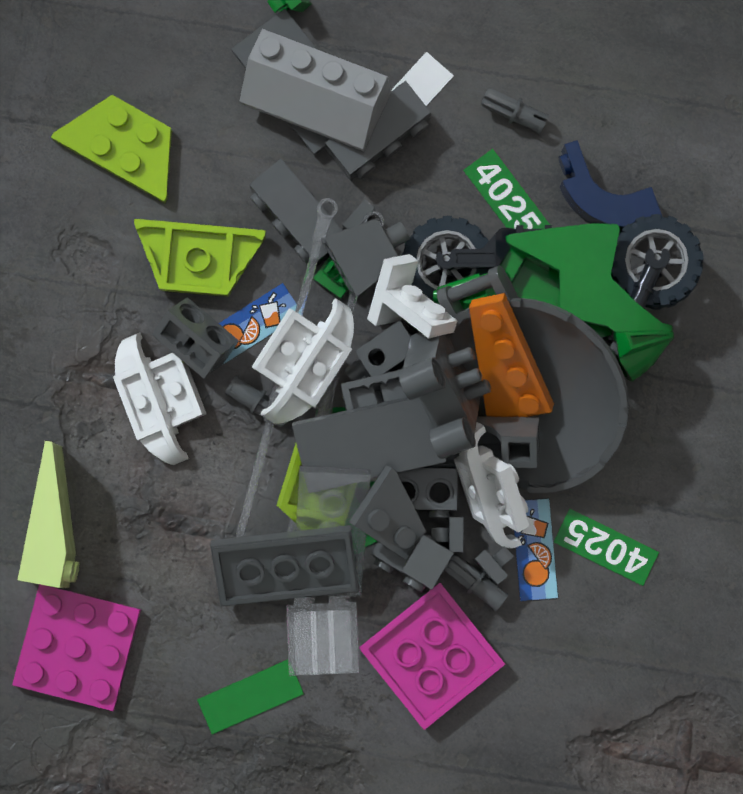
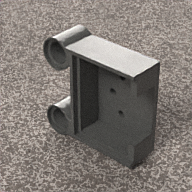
(445, 389)

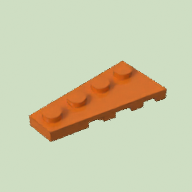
(506, 361)

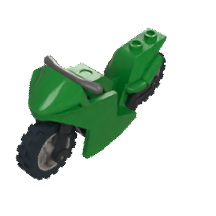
(574, 272)

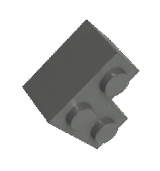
(421, 567)

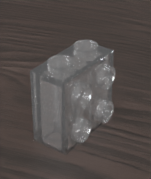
(322, 636)

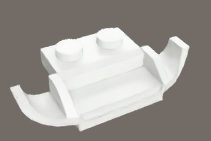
(304, 360)
(156, 398)
(492, 492)

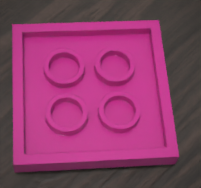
(76, 647)
(431, 656)

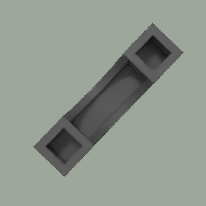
(512, 439)

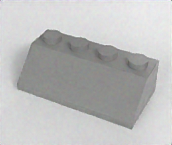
(314, 90)

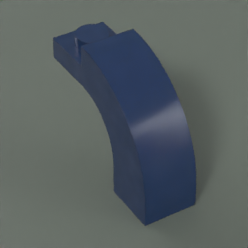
(595, 203)

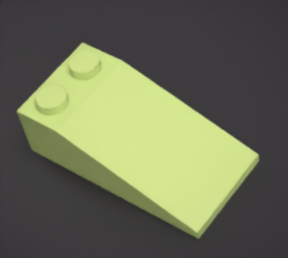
(49, 539)

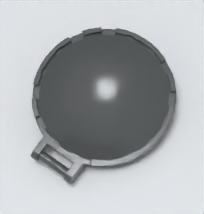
(578, 372)

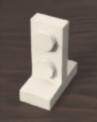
(398, 299)

